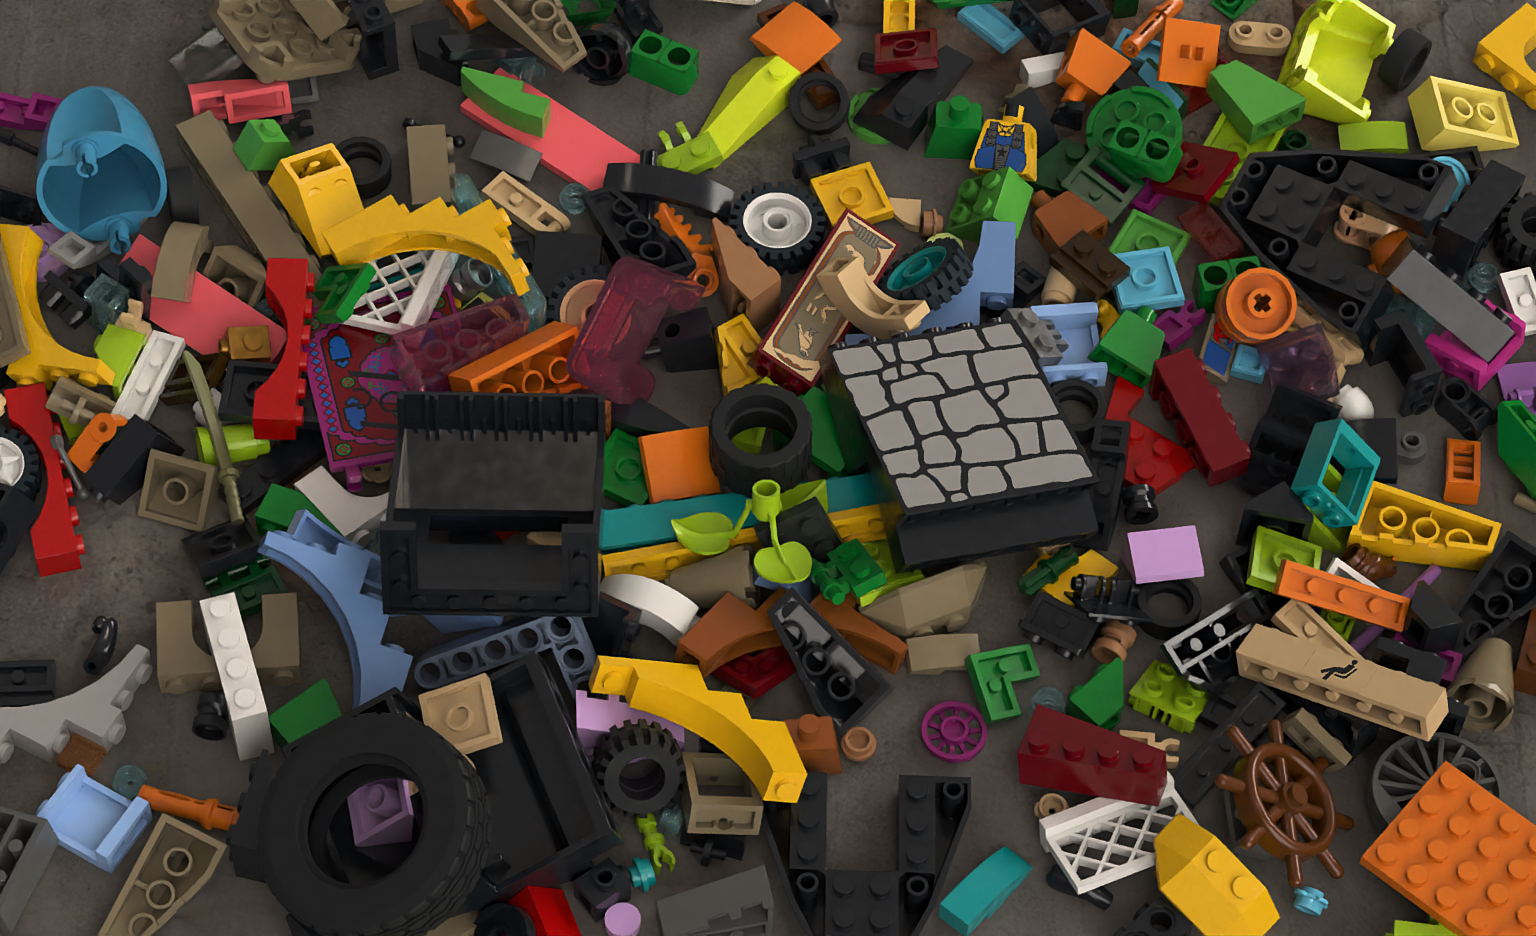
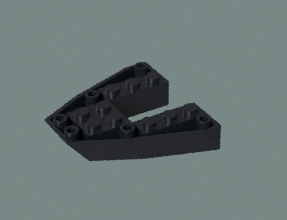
(1291, 196)
(868, 902)

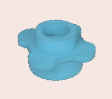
(1310, 901)

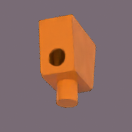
(1089, 68)

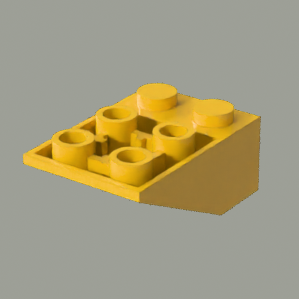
(316, 192)

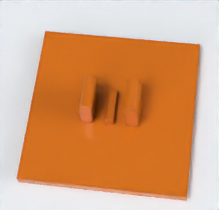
(1187, 52)

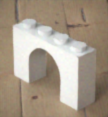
(351, 514)
(237, 676)

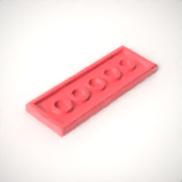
(570, 144)
(208, 313)

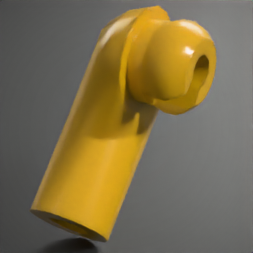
(1106, 315)

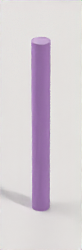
(1373, 631)

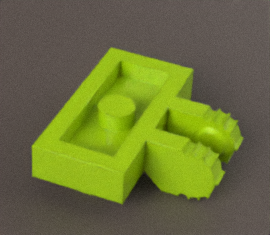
(693, 155)

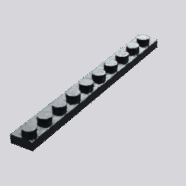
(285, 462)

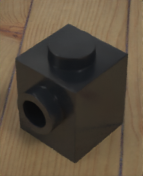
(602, 888)

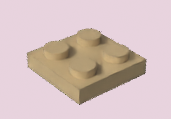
(463, 714)

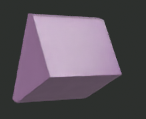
(1163, 554)
(381, 812)

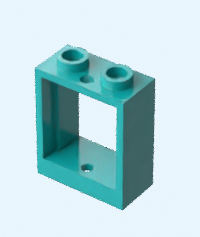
(1361, 464)

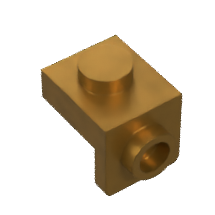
(246, 343)

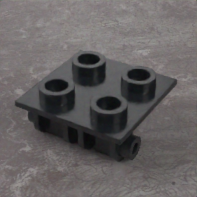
(1107, 599)

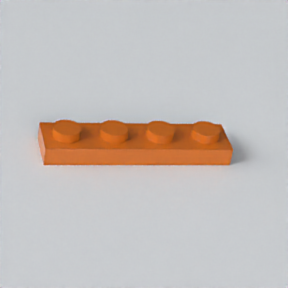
(1341, 596)

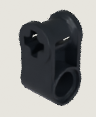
(1466, 410)

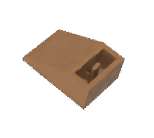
(744, 278)

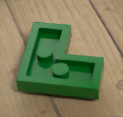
(341, 290)
(993, 677)

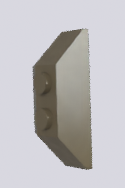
(931, 604)

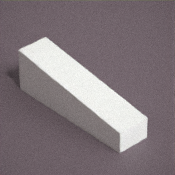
(1040, 69)

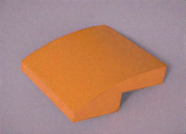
(796, 37)
(678, 464)

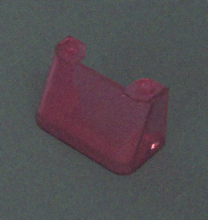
(622, 326)

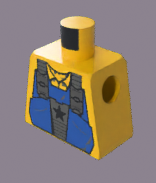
(1007, 144)

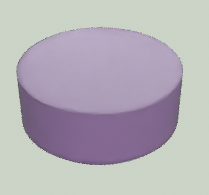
(622, 920)

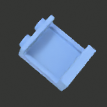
(1079, 329)
(94, 819)

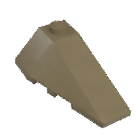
(539, 27)
(165, 877)

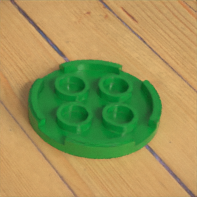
(1140, 106)

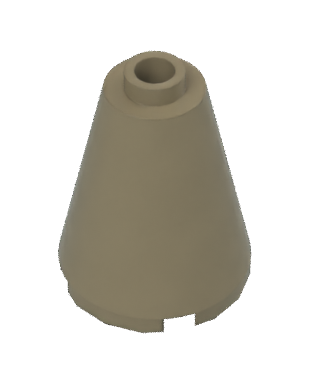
(714, 576)
(1486, 686)

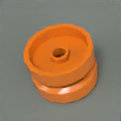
(1254, 287)

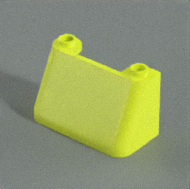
(1334, 57)

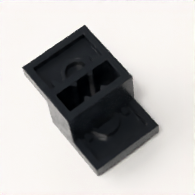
(1283, 437)
(1424, 666)

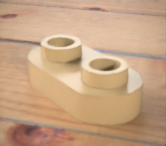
(1259, 38)

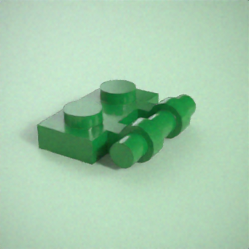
(856, 571)

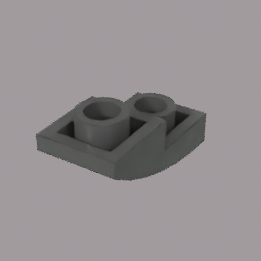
(505, 155)

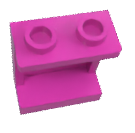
(1461, 361)

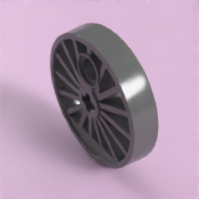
(1468, 760)

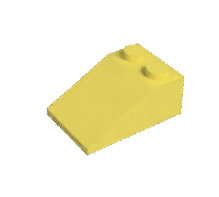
(1461, 116)

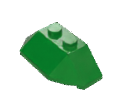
(1518, 442)

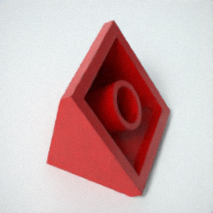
(548, 911)

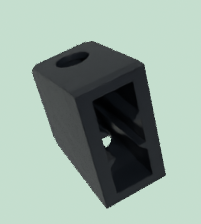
(685, 342)

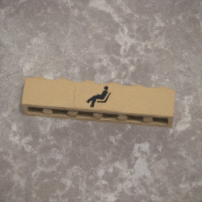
(1342, 682)

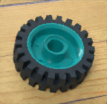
(929, 273)

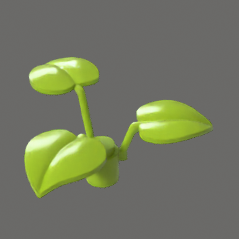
(785, 563)

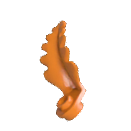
(704, 261)

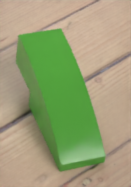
(507, 101)

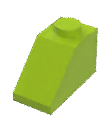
(120, 352)

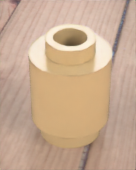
(1057, 289)

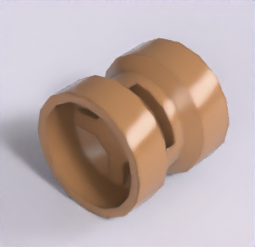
(1114, 642)

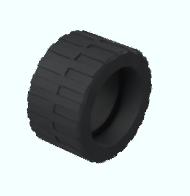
(760, 407)

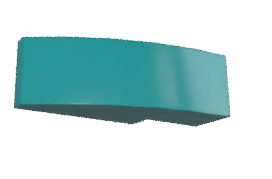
(983, 890)

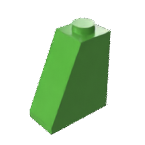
(1253, 100)

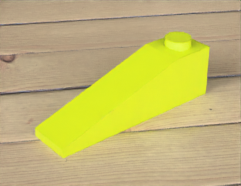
(750, 102)

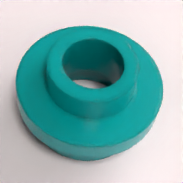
(642, 874)

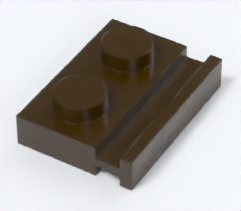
(1089, 265)
(179, 384)

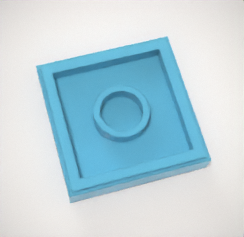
(1151, 281)

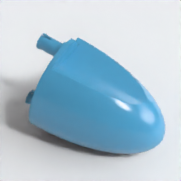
(99, 167)

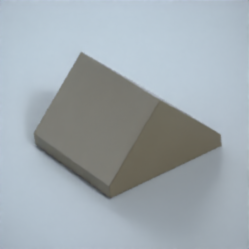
(179, 491)

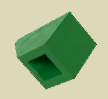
(1101, 698)

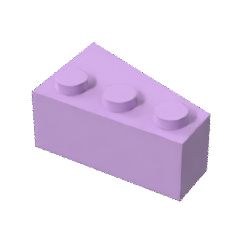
(598, 715)

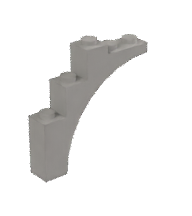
(90, 712)

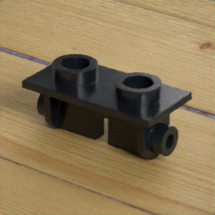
(19, 206)

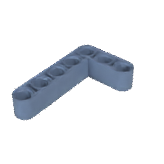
(516, 647)

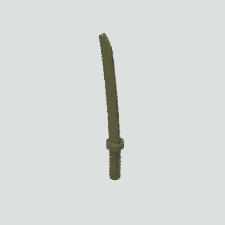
(226, 474)

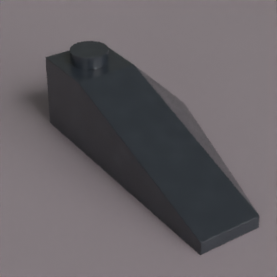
(905, 104)
(632, 234)

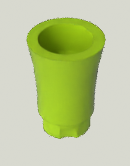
(239, 442)

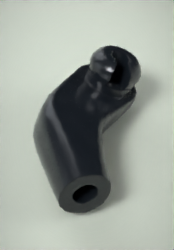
(104, 646)
(1058, 881)

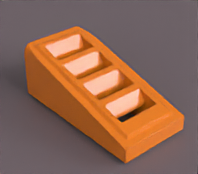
(1462, 472)

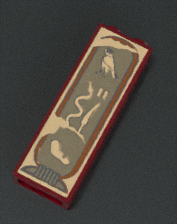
(808, 317)

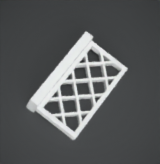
(419, 304)
(1106, 814)

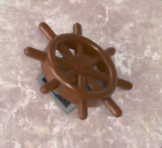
(1269, 808)

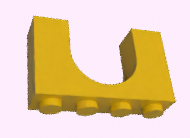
(1504, 50)

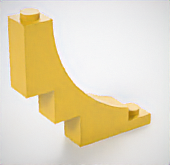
(722, 718)

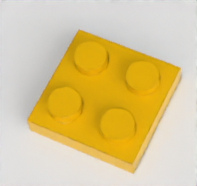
(852, 189)

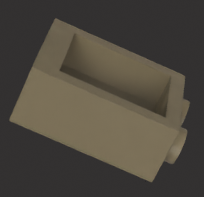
(704, 812)

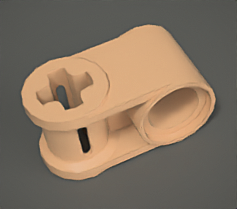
(1364, 228)

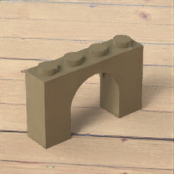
(187, 668)

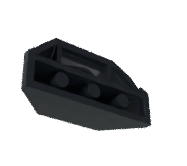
(1207, 650)

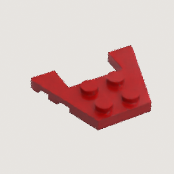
(1151, 456)

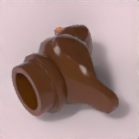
(1370, 565)

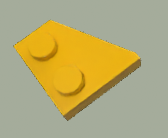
(735, 345)

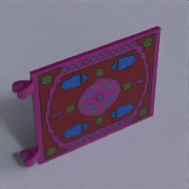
(347, 348)

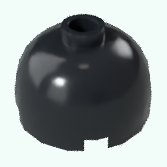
(607, 53)

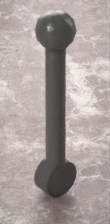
(57, 443)

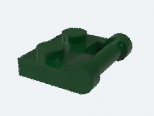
(1098, 191)

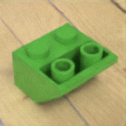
(989, 197)

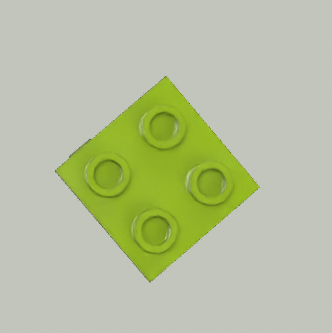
(1168, 692)

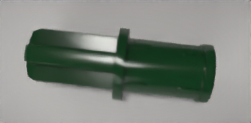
(1047, 571)

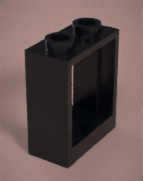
(1090, 15)

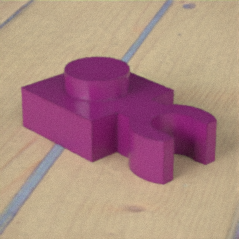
(1179, 326)

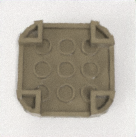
(279, 42)

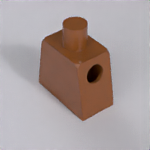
(1063, 218)
(816, 743)

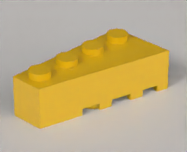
(1423, 530)

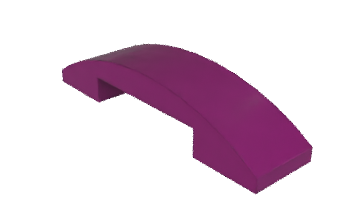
(26, 113)

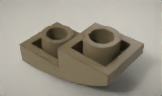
(940, 652)

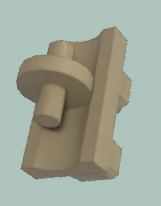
(77, 402)

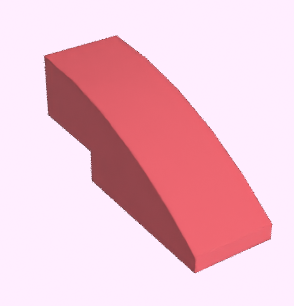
(240, 99)

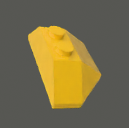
(1210, 882)

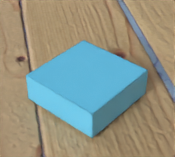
(1248, 365)

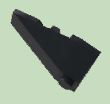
(1498, 593)
(831, 669)

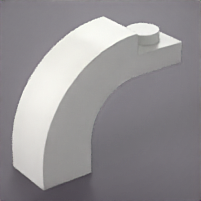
(660, 604)

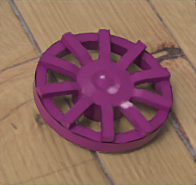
(953, 732)

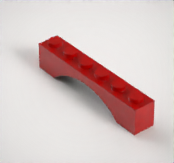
(277, 400)
(53, 533)

